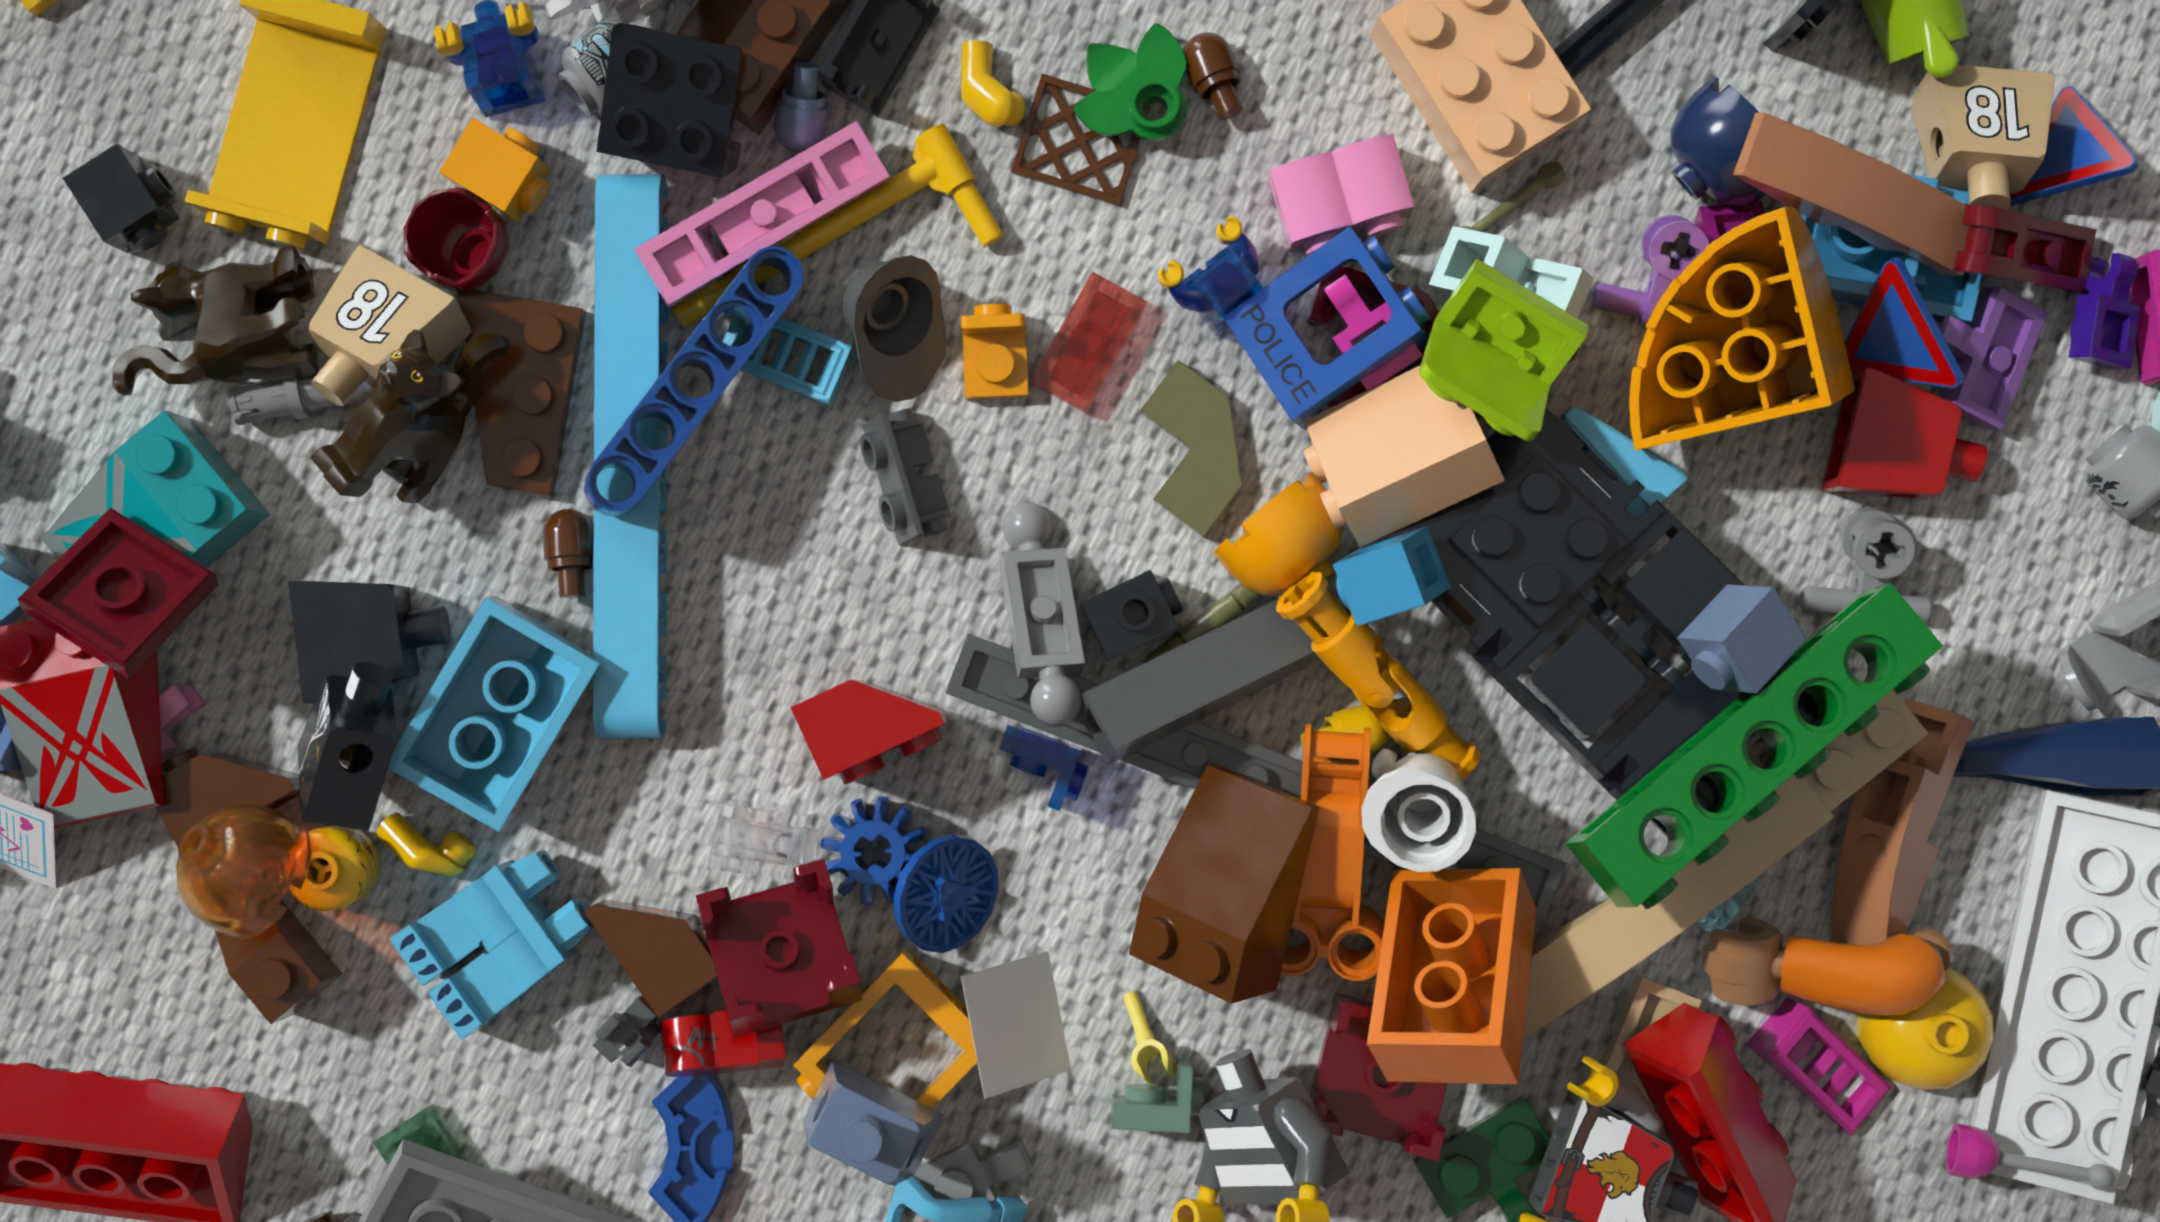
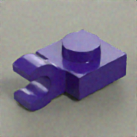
(2104, 319)

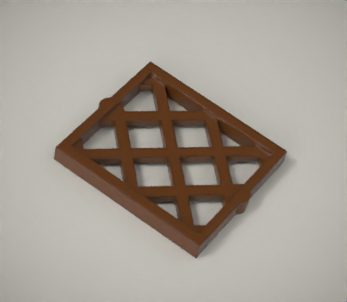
(1033, 126)

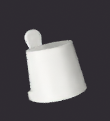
(1418, 811)

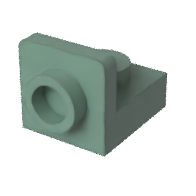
(1148, 1110)

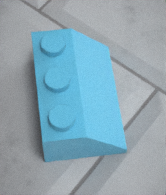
(493, 712)

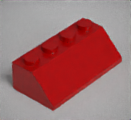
(122, 1146)

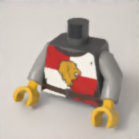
(1608, 1158)

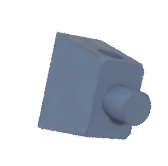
(869, 1125)

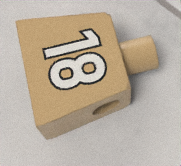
(1984, 129)
(371, 315)

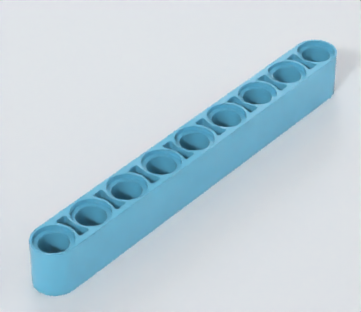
(631, 546)

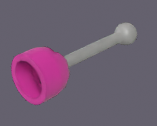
(1975, 1153)

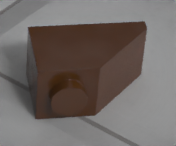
(209, 781)
(279, 967)

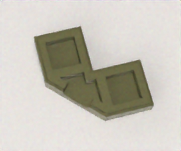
(1202, 422)

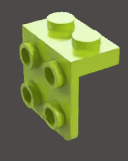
(1499, 350)

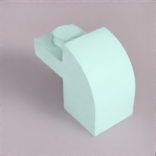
(1555, 282)

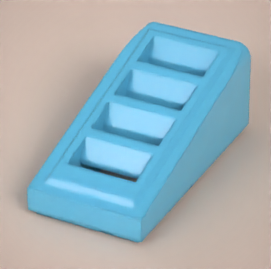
(832, 376)
(1618, 453)

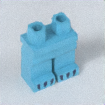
(513, 927)

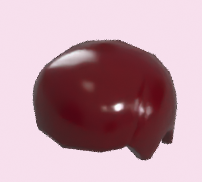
(456, 239)

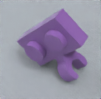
(1992, 354)

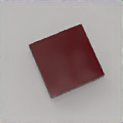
(118, 592)

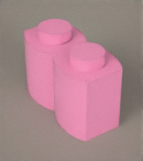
(1341, 189)

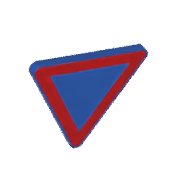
(2078, 151)
(1900, 334)

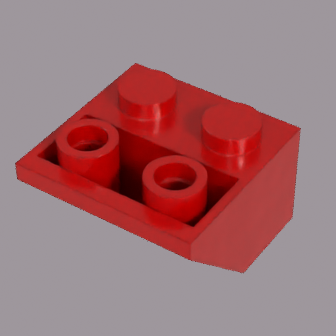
(860, 722)

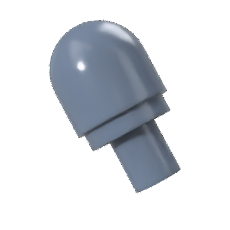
(801, 110)

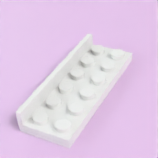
(2077, 995)

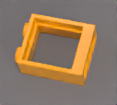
(929, 995)

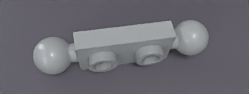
(1042, 614)

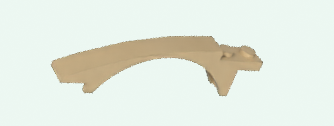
(1613, 939)

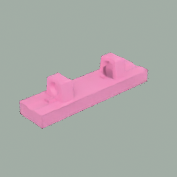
(762, 213)

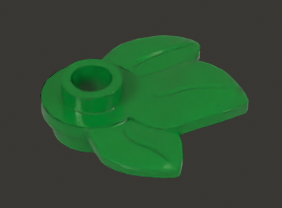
(1131, 82)

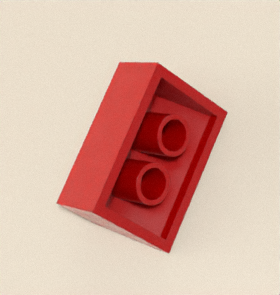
(1714, 1115)

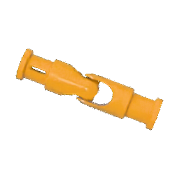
(1366, 667)

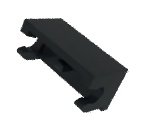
(875, 50)

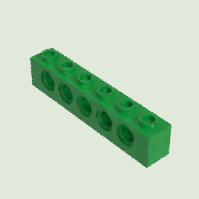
(1895, 652)

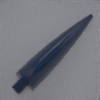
(2074, 757)

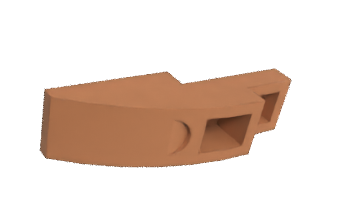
(1887, 833)

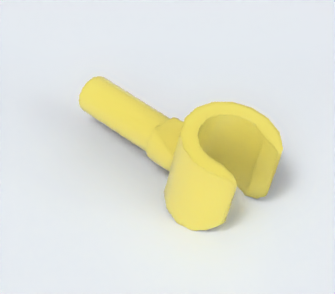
(1147, 1045)

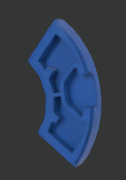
(698, 1147)

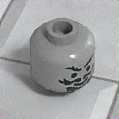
(2128, 471)

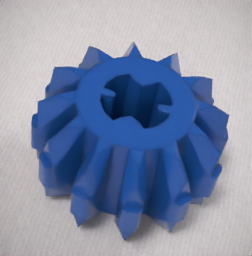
(870, 829)

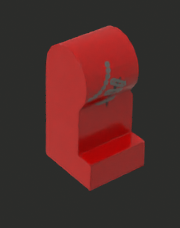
(707, 1046)

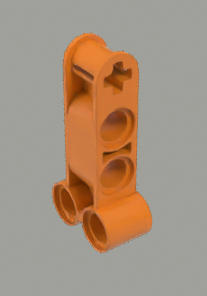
(1329, 897)

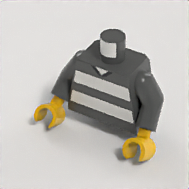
(1262, 1148)

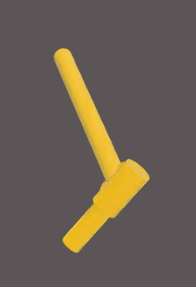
(937, 165)

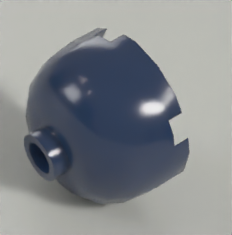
(1709, 142)

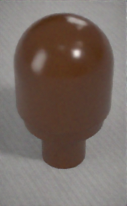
(1214, 72)
(569, 549)

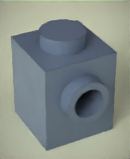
(1741, 638)

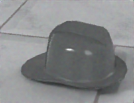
(896, 325)

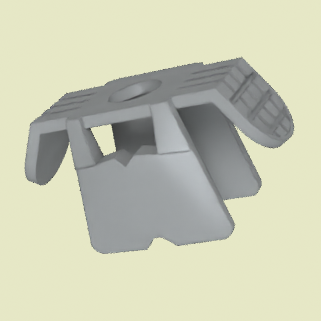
(2103, 661)

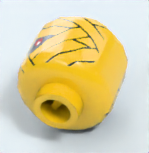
(352, 865)

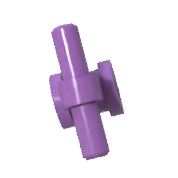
(1662, 273)

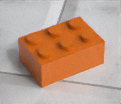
(1453, 976)

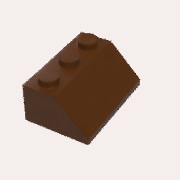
(772, 41)

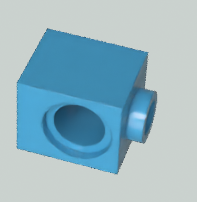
(1391, 576)

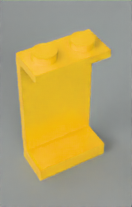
(293, 120)

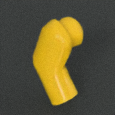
(422, 854)

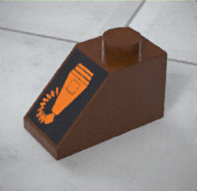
(657, 948)

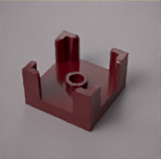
(779, 951)
(1356, 1096)

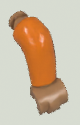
(1856, 978)

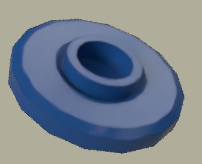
(945, 893)

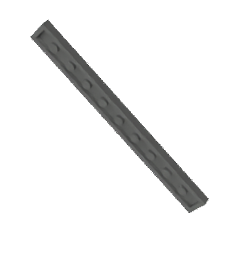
(989, 679)

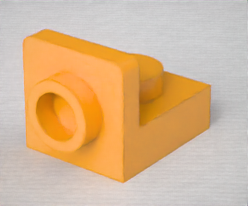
(994, 353)

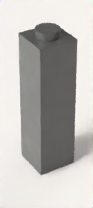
(1194, 681)

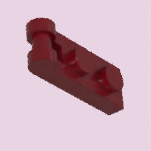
(2025, 249)

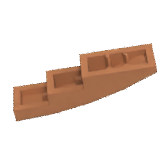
(1853, 192)

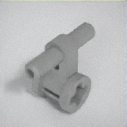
(1869, 568)

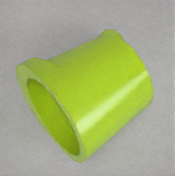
(1919, 28)

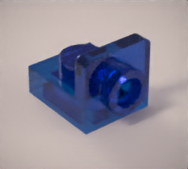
(1037, 752)

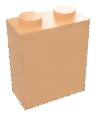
(1397, 457)

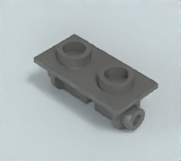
(893, 448)

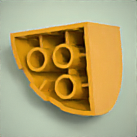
(1740, 337)

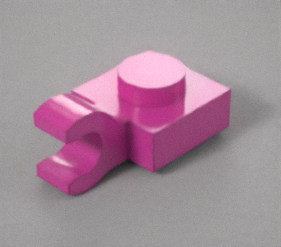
(1362, 324)

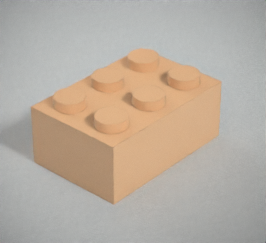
(1480, 80)

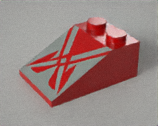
(80, 726)

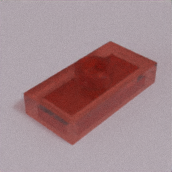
(1088, 342)

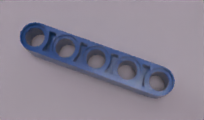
(708, 353)

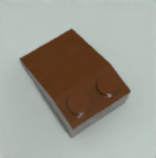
(1227, 887)

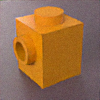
(499, 169)

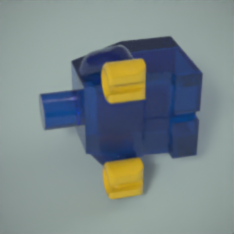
(495, 57)
(1223, 283)

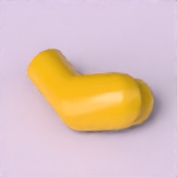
(983, 92)

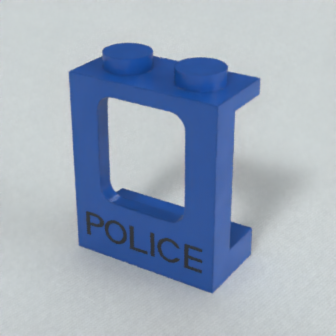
(1281, 355)

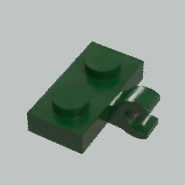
(1487, 1161)

